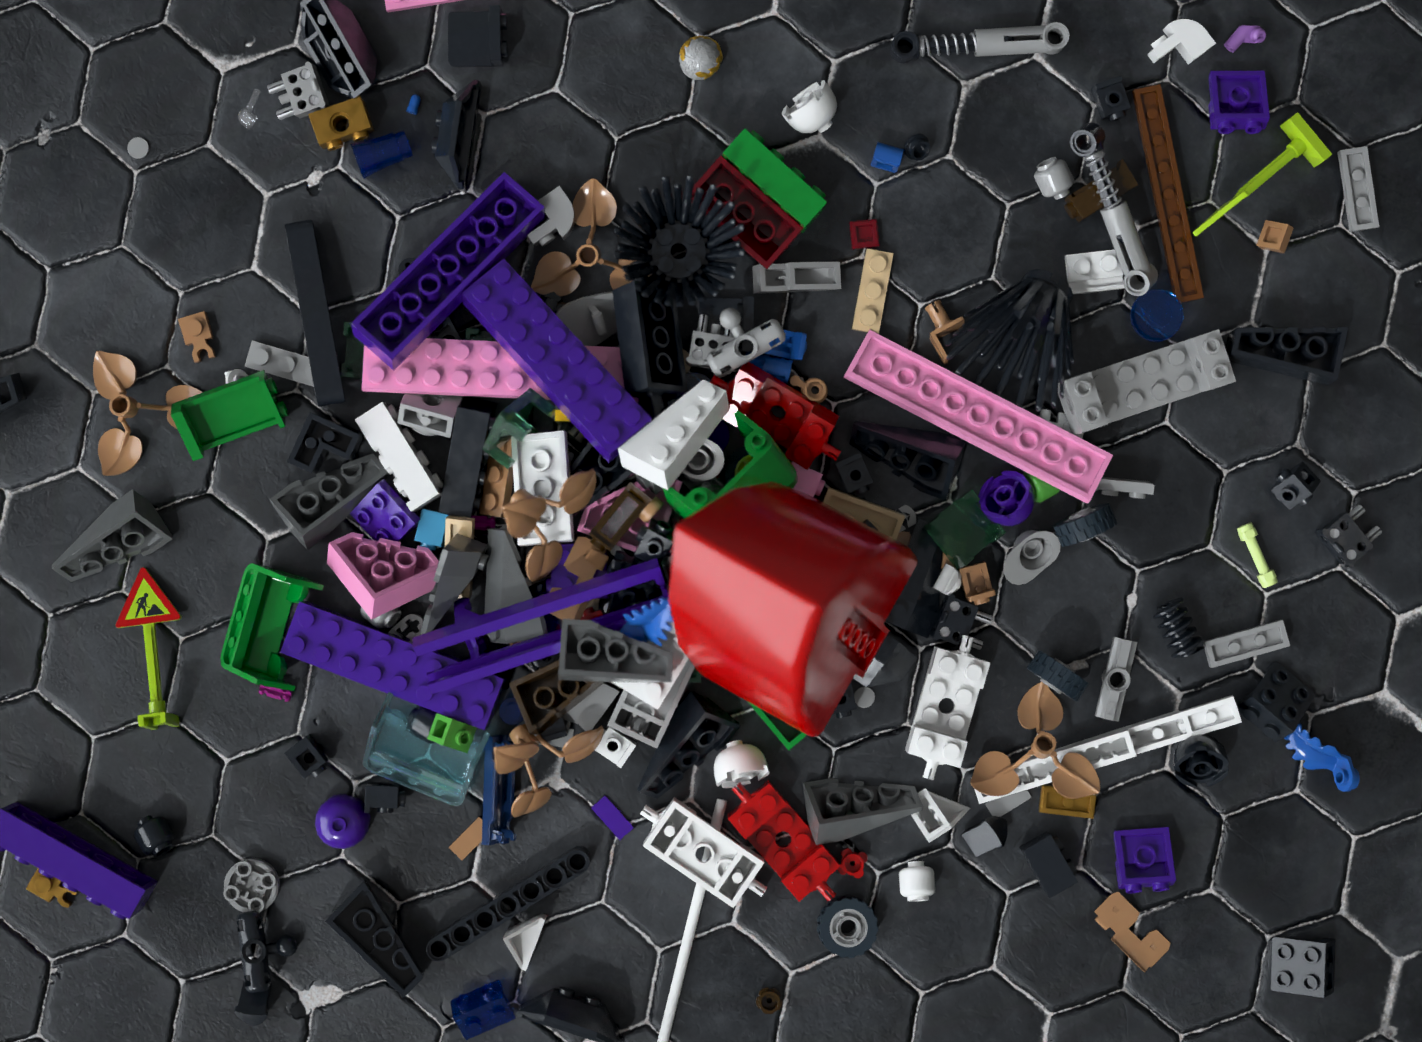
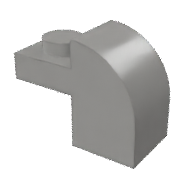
(560, 215)

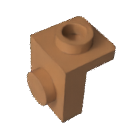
(976, 583)

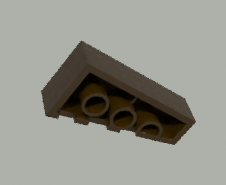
(546, 698)

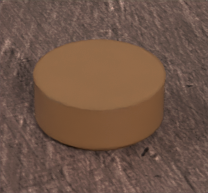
(651, 510)

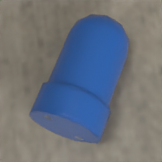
(413, 105)

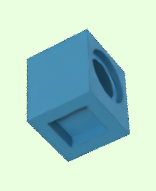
(431, 529)

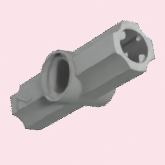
(1110, 696)

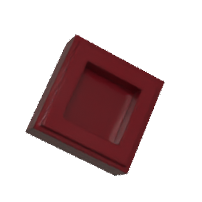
(864, 234)

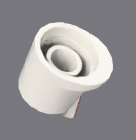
(705, 464)

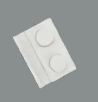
(1094, 272)

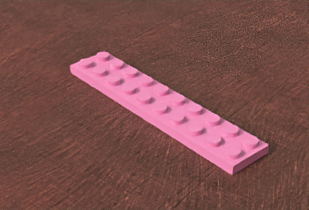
(464, 370)
(978, 416)

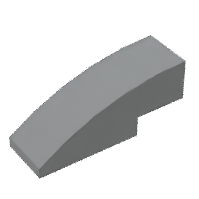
(796, 277)

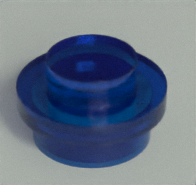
(510, 712)

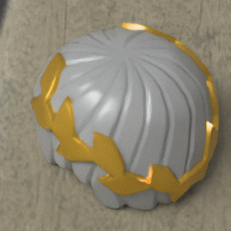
(700, 57)

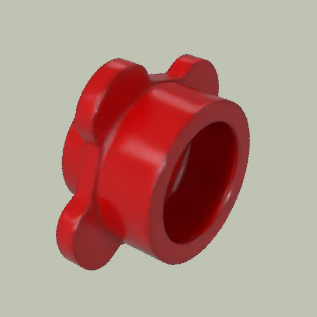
(847, 857)

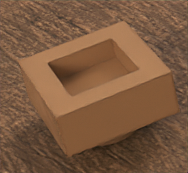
(1275, 236)

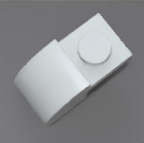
(1186, 36)

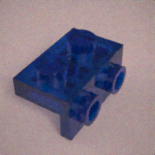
(481, 1010)

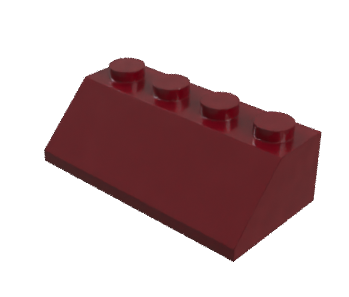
(766, 226)

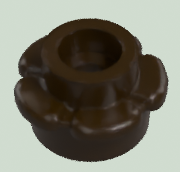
(774, 1005)

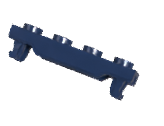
(497, 796)

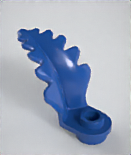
(650, 624)
(1323, 757)

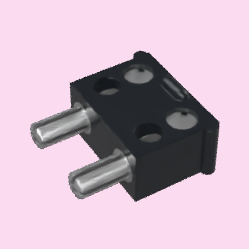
(1343, 542)
(952, 620)

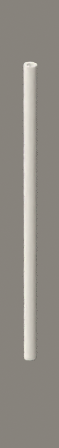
(688, 936)

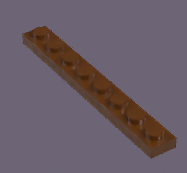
(1167, 193)

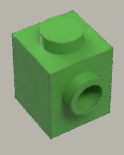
(452, 733)

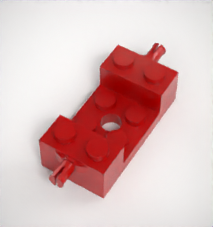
(802, 429)
(800, 863)

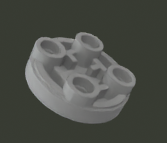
(251, 885)

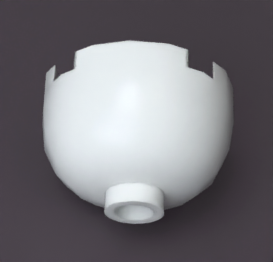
(812, 109)
(739, 764)

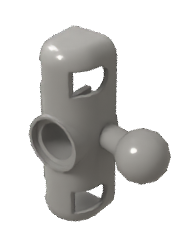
(731, 319)

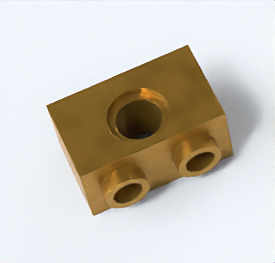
(325, 122)

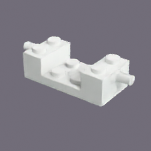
(940, 735)
(680, 832)

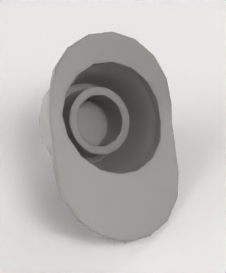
(1030, 556)

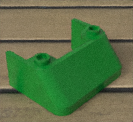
(766, 466)
(260, 622)

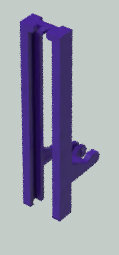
(470, 626)

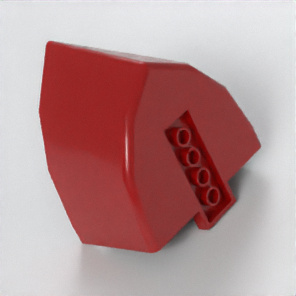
(783, 598)

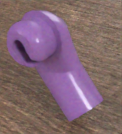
(1245, 34)

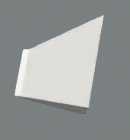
(937, 814)
(523, 938)

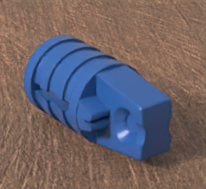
(775, 366)

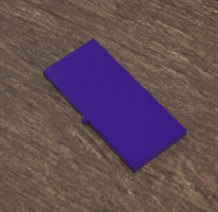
(612, 817)

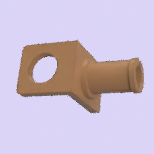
(943, 327)

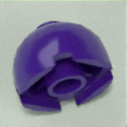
(1007, 498)
(342, 821)

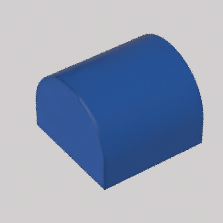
(887, 157)

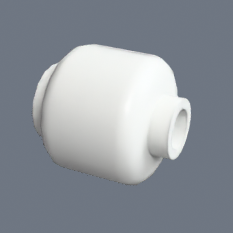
(917, 882)

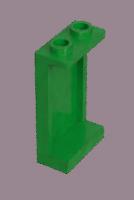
(228, 413)

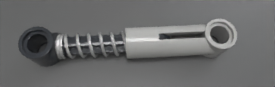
(983, 42)
(1115, 212)

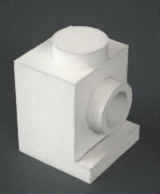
(624, 749)

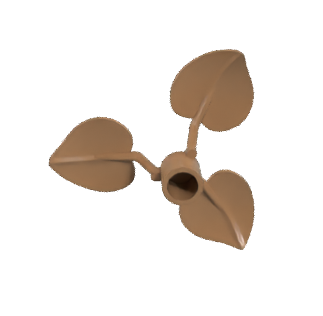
(554, 272)
(113, 375)
(525, 512)
(1038, 710)
(512, 757)

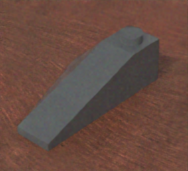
(321, 503)
(120, 532)
(455, 570)
(508, 587)
(607, 655)
(846, 810)

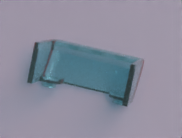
(416, 764)

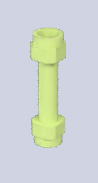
(1266, 576)

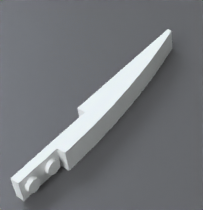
(1130, 741)

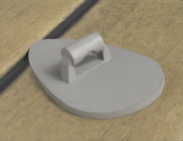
(590, 318)

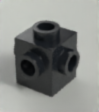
(1295, 485)
(655, 541)

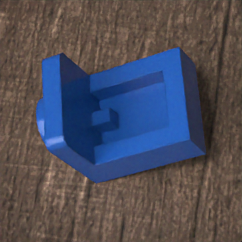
(792, 348)

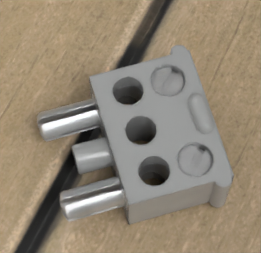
(312, 92)
(698, 355)

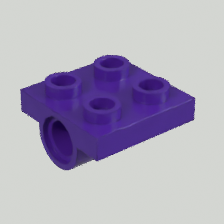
(385, 514)

